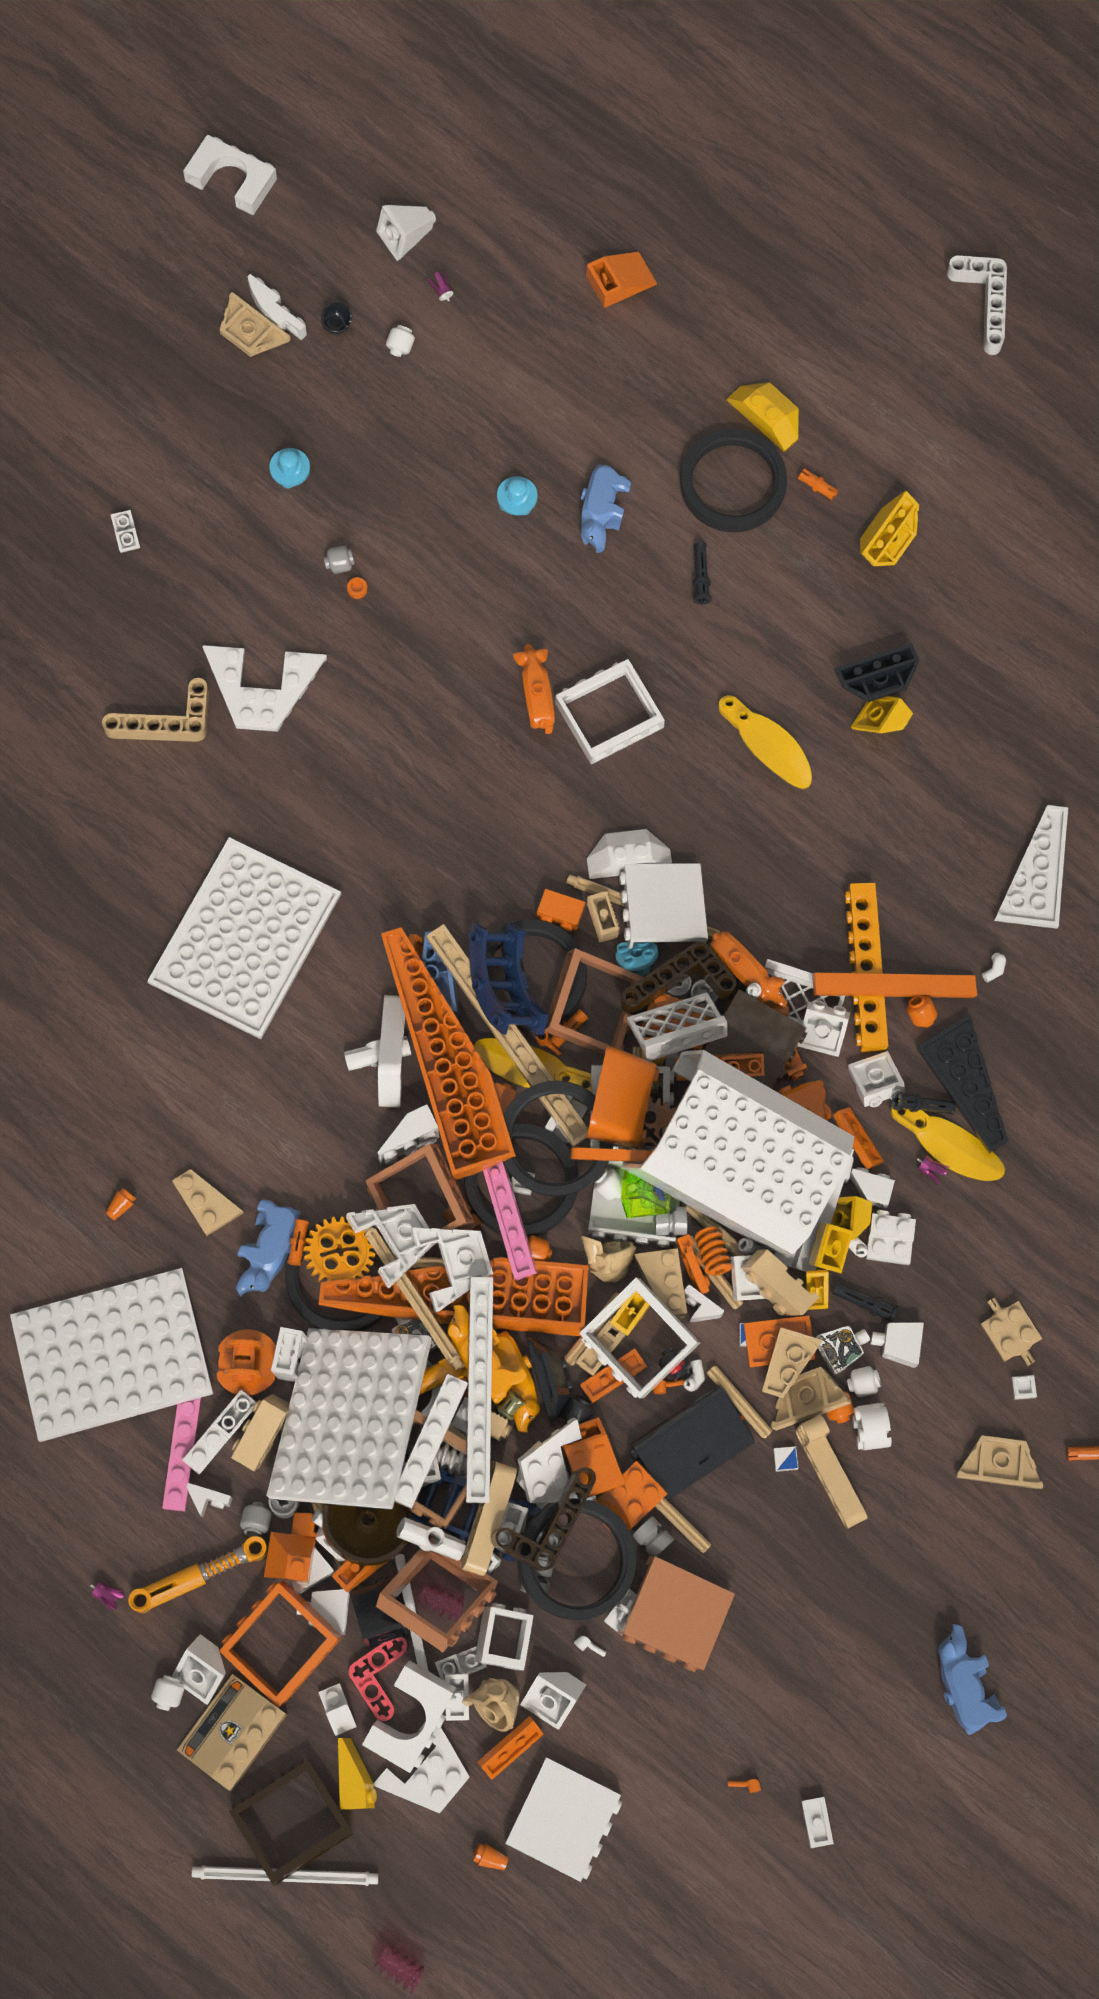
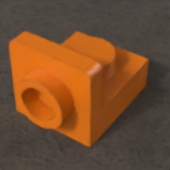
(795, 1068)

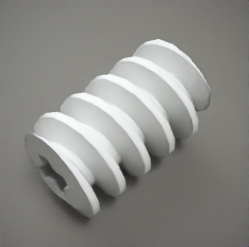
(452, 1460)

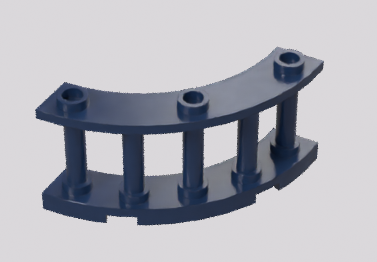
(495, 1011)
(456, 1485)

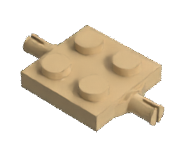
(1011, 1331)

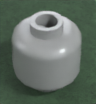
(339, 559)
(255, 1519)

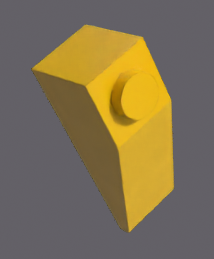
(354, 1781)

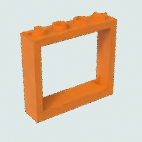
(310, 1614)

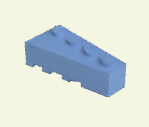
(441, 976)

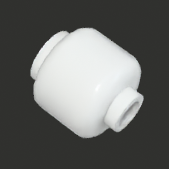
(400, 341)
(609, 1184)
(864, 1381)
(167, 1692)

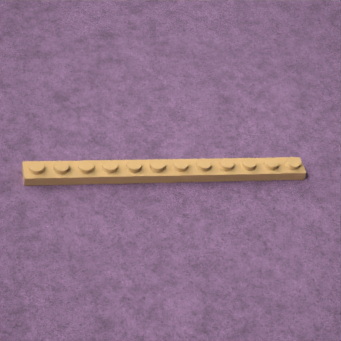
(513, 1042)

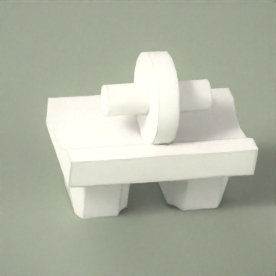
(620, 1612)

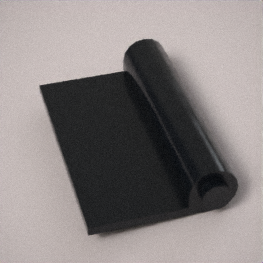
(692, 1442)

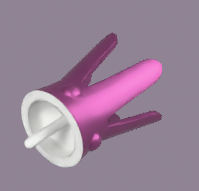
(444, 291)
(928, 1164)
(107, 1594)

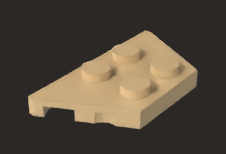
(249, 328)
(809, 1396)
(1001, 1463)

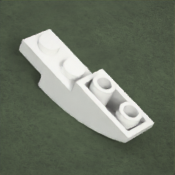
(269, 305)
(219, 1432)

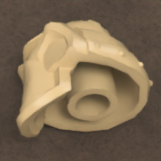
(608, 1260)
(496, 1703)

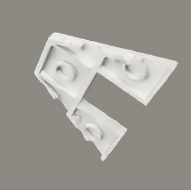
(257, 706)

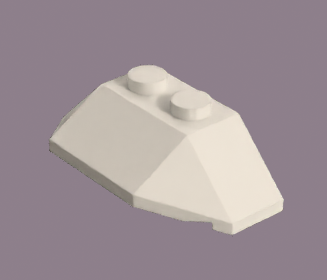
(624, 848)

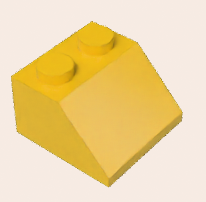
(830, 1247)

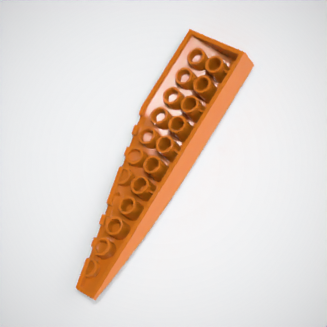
(451, 1067)
(540, 1303)

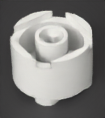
(872, 1426)

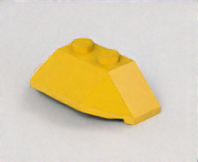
(768, 412)
(890, 531)

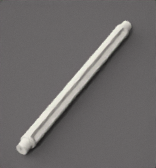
(310, 1876)

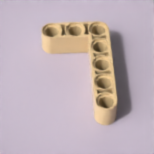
(164, 722)
(813, 1440)
(488, 1519)

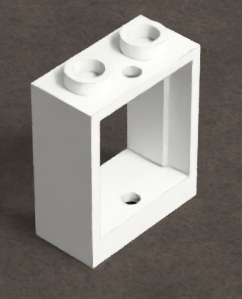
(288, 1350)
(485, 1637)

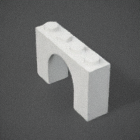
(215, 154)
(435, 1696)

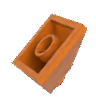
(290, 1557)

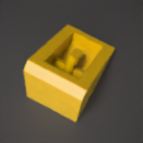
(817, 1282)
(630, 1313)

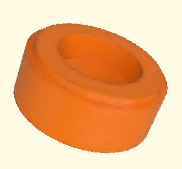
(357, 588)

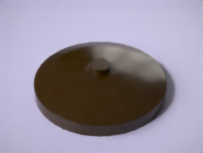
(364, 1533)

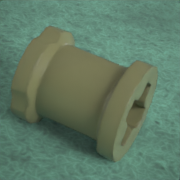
(511, 1405)

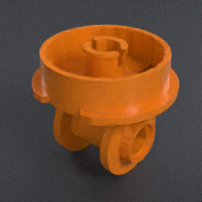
(246, 1362)

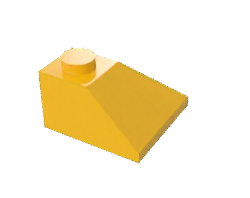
(883, 716)
(852, 1214)

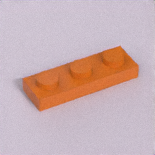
(862, 1144)
(605, 1382)
(510, 1748)

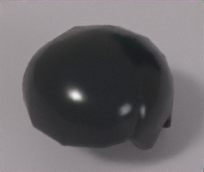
(336, 318)

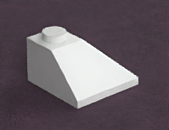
(201, 1669)
(553, 1696)

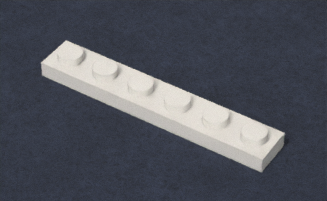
(430, 1440)

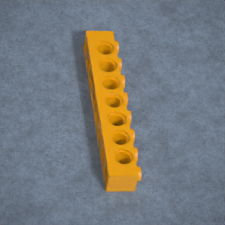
(866, 894)

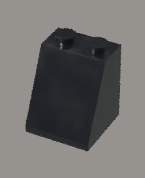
(374, 1623)

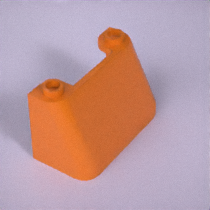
(622, 1099)

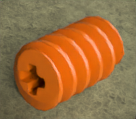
(712, 1251)

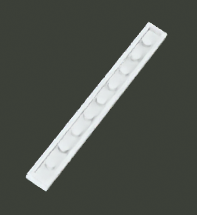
(479, 1390)

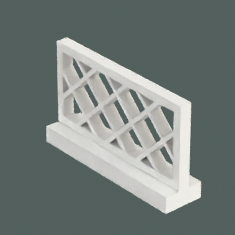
(800, 978)
(683, 1037)

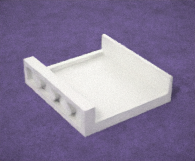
(663, 903)
(609, 1220)
(564, 1820)

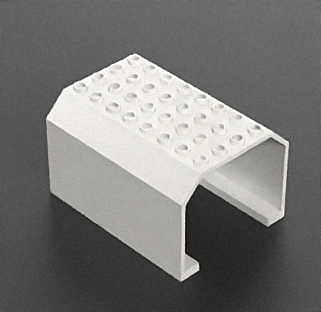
(746, 1155)

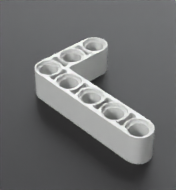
(992, 297)
(391, 1052)

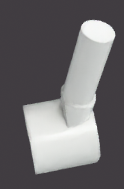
(582, 1643)

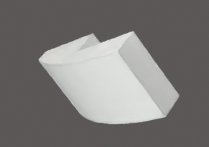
(125, 531)
(459, 1663)

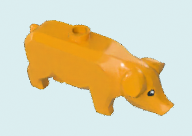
(506, 1350)
(502, 1376)

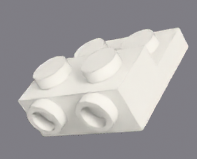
(824, 1027)
(876, 1079)
(890, 1237)

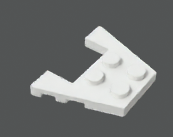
(395, 1226)
(463, 1258)
(544, 1466)
(435, 1779)

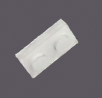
(817, 1822)

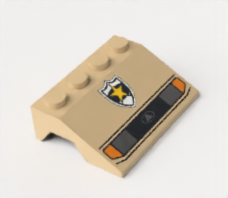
(231, 1732)

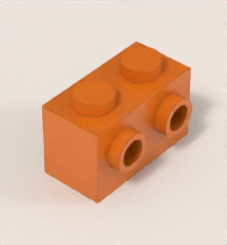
(560, 910)

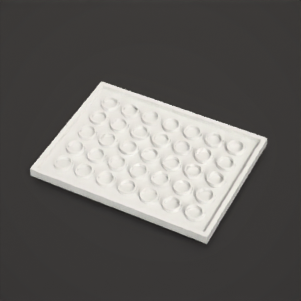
(244, 938)
(111, 1354)
(350, 1418)

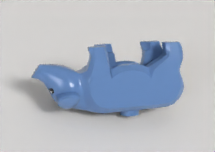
(599, 507)
(271, 1249)
(963, 1684)

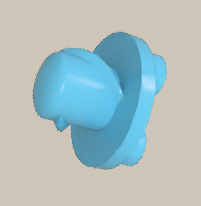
(289, 467)
(517, 496)
(638, 958)

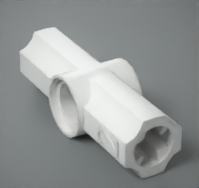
(369, 1055)
(419, 1533)

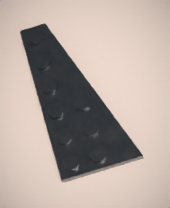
(963, 1074)

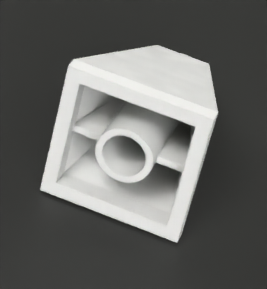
(403, 227)

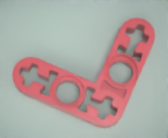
(369, 1679)

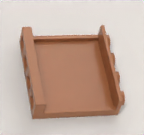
(677, 1614)

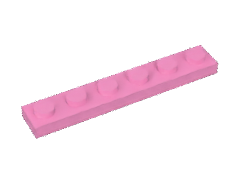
(510, 1221)
(182, 1442)

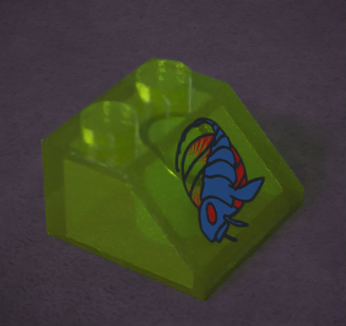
(642, 1198)

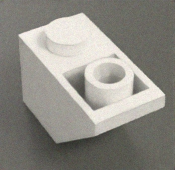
(872, 1187)

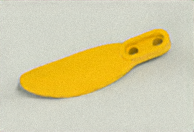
(768, 743)
(501, 1064)
(952, 1145)

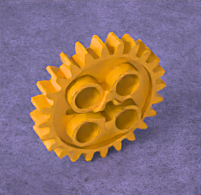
(334, 1233)

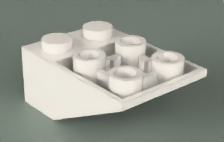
(414, 1130)

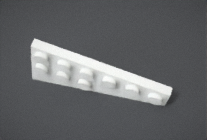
(1037, 885)

